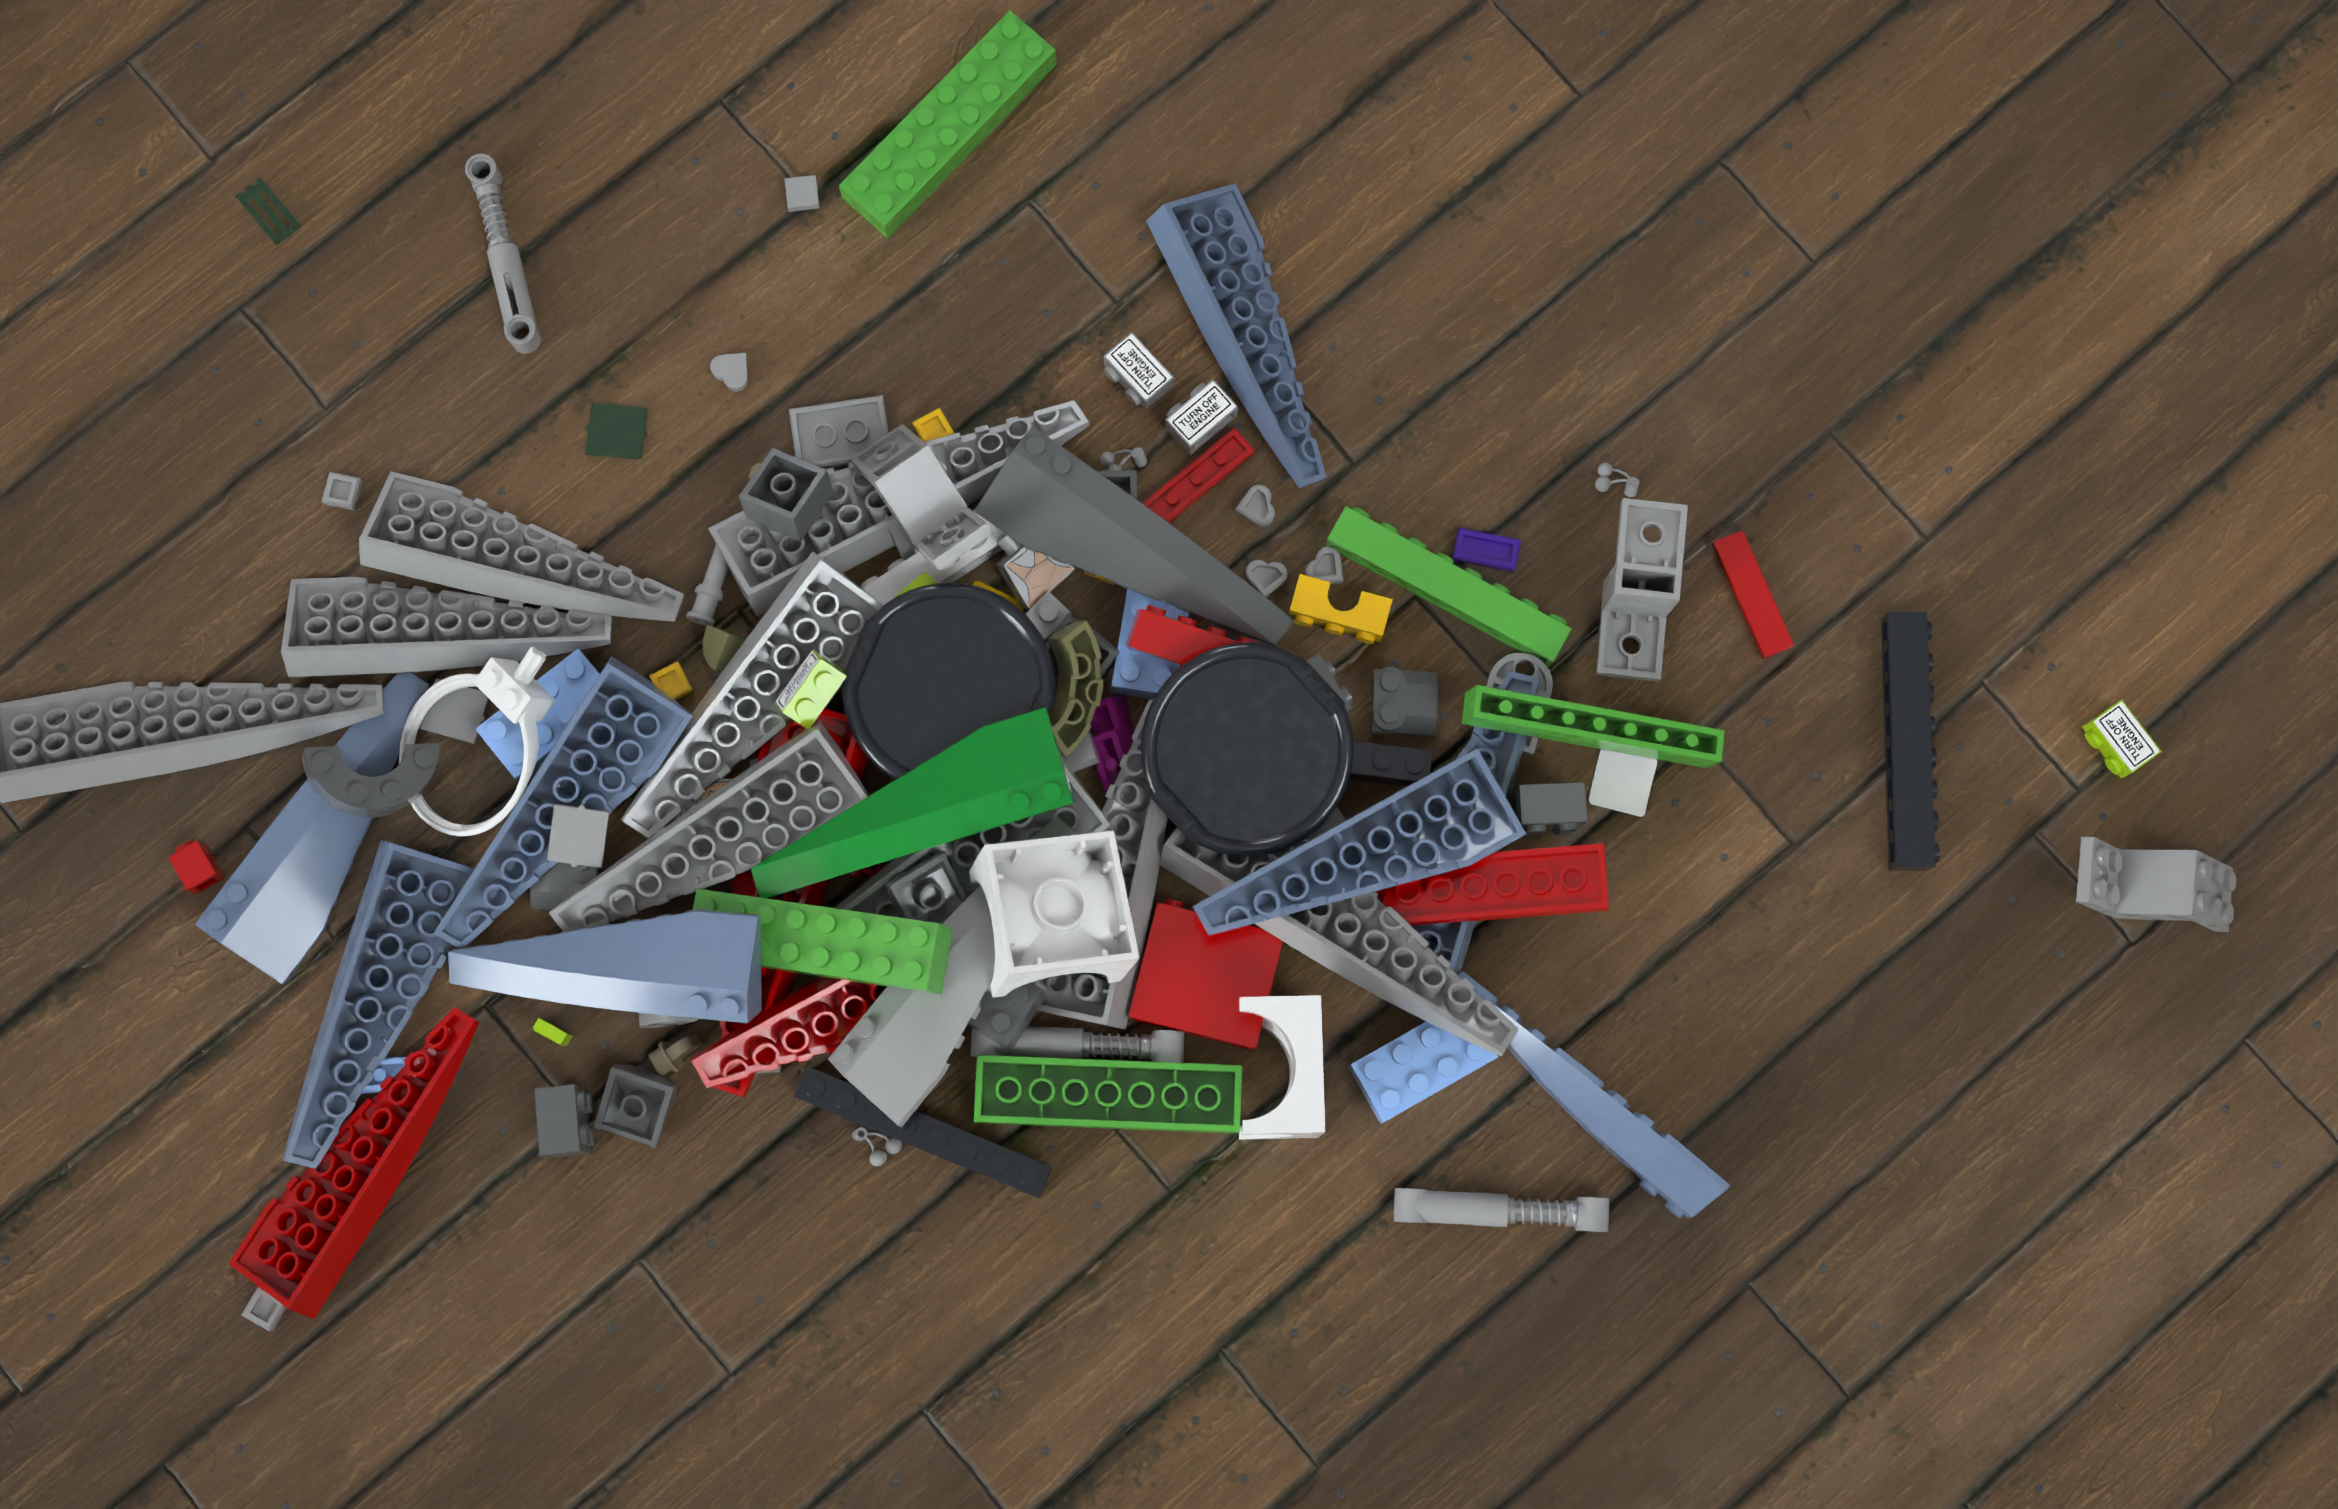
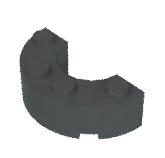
(365, 794)

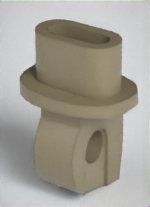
(669, 1055)

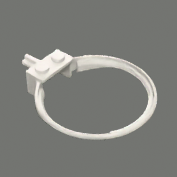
(518, 696)

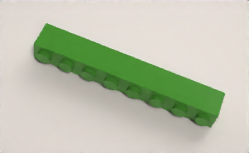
(1448, 586)
(1592, 726)

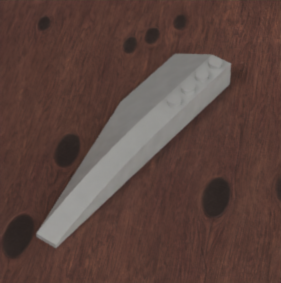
(853, 521)
(158, 729)
(1360, 943)

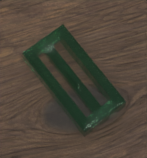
(252, 191)

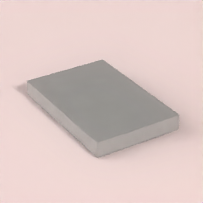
(837, 431)

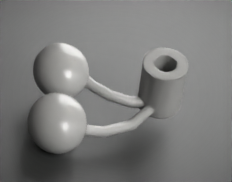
(1108, 459)
(1603, 483)
(877, 1157)

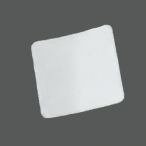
(1622, 782)

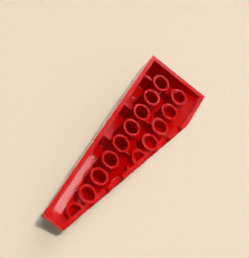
(790, 1031)
(327, 1212)

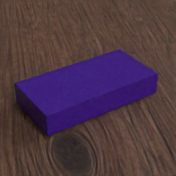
(1486, 550)

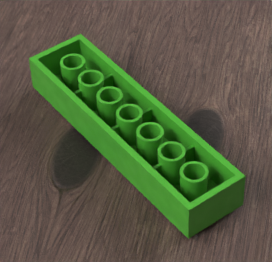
(948, 124)
(843, 942)
(1108, 1094)

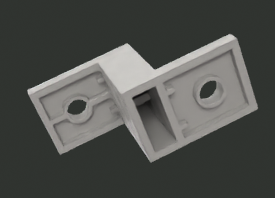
(922, 497)
(1641, 589)
(2155, 884)

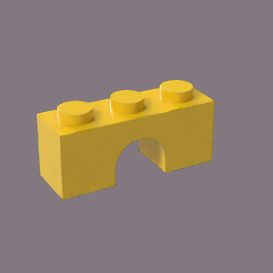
(1312, 606)

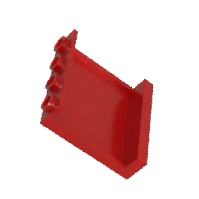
(1197, 979)

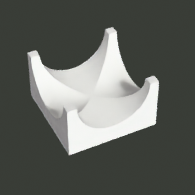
(1056, 909)
(1298, 1029)

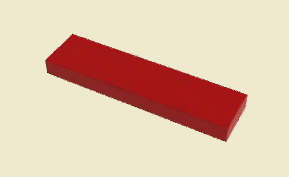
(1200, 476)
(1752, 594)

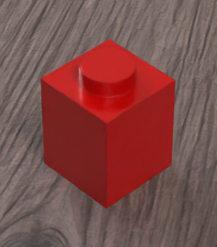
(196, 866)

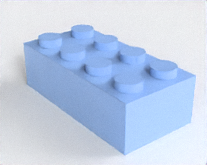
(1136, 671)
(568, 685)
(1415, 1068)

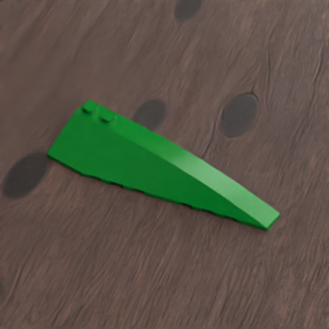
(970, 787)

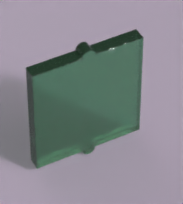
(616, 431)

